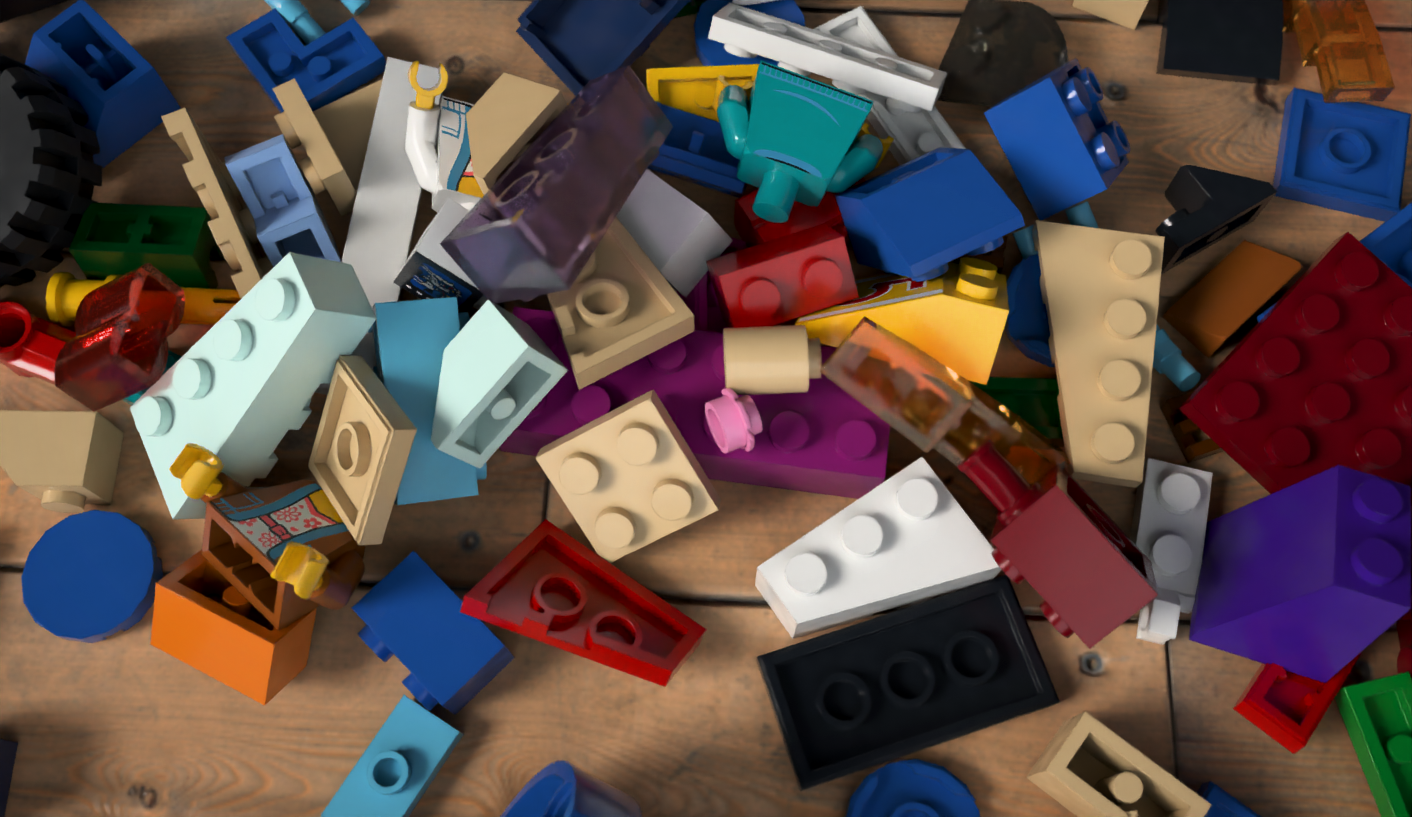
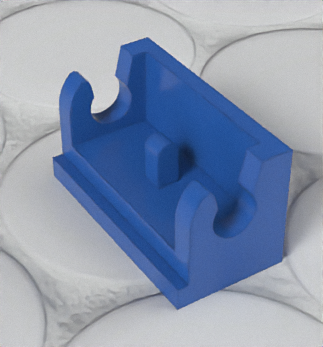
(697, 153)

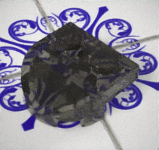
(1000, 51)

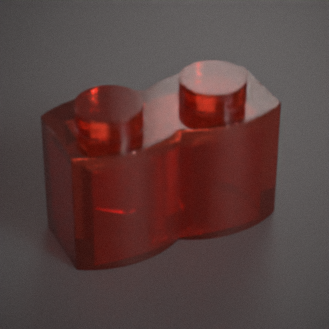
(120, 338)

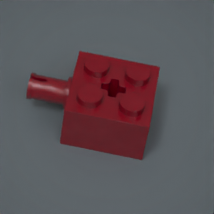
(1062, 547)

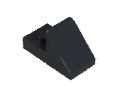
(1208, 210)

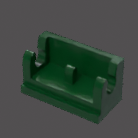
(127, 236)

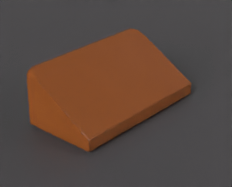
(1230, 295)

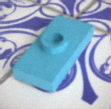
(396, 765)

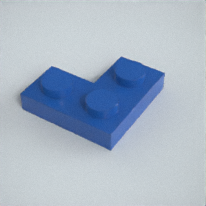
(322, 68)

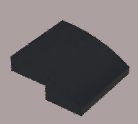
(1221, 39)

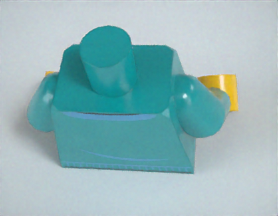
(795, 138)

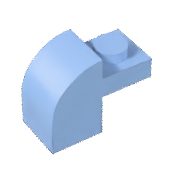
(281, 202)

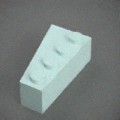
(253, 374)

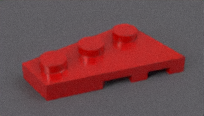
(583, 605)

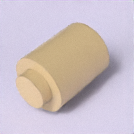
(770, 359)

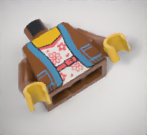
(273, 542)

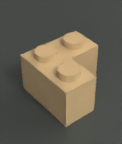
(1105, 776)

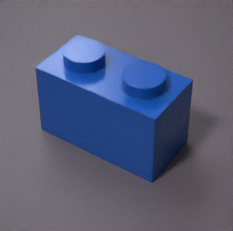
(422, 625)

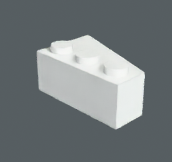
(877, 555)

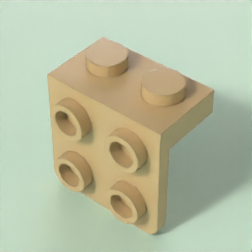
(332, 137)

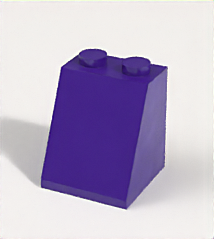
(1307, 572)

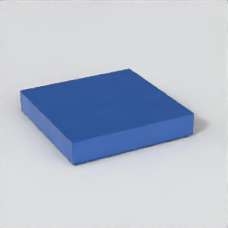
(1342, 155)

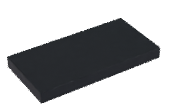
(905, 682)

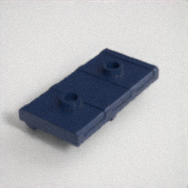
(593, 36)

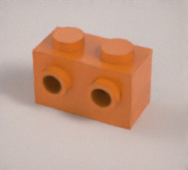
(223, 635)

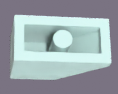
(490, 383)

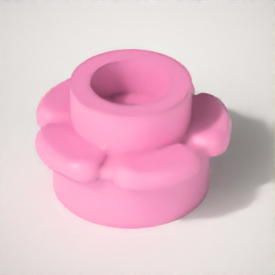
(733, 421)

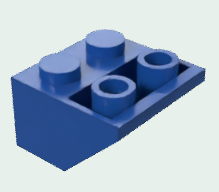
(104, 75)
(1060, 139)
(927, 214)

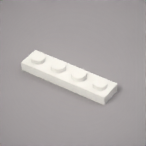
(847, 63)

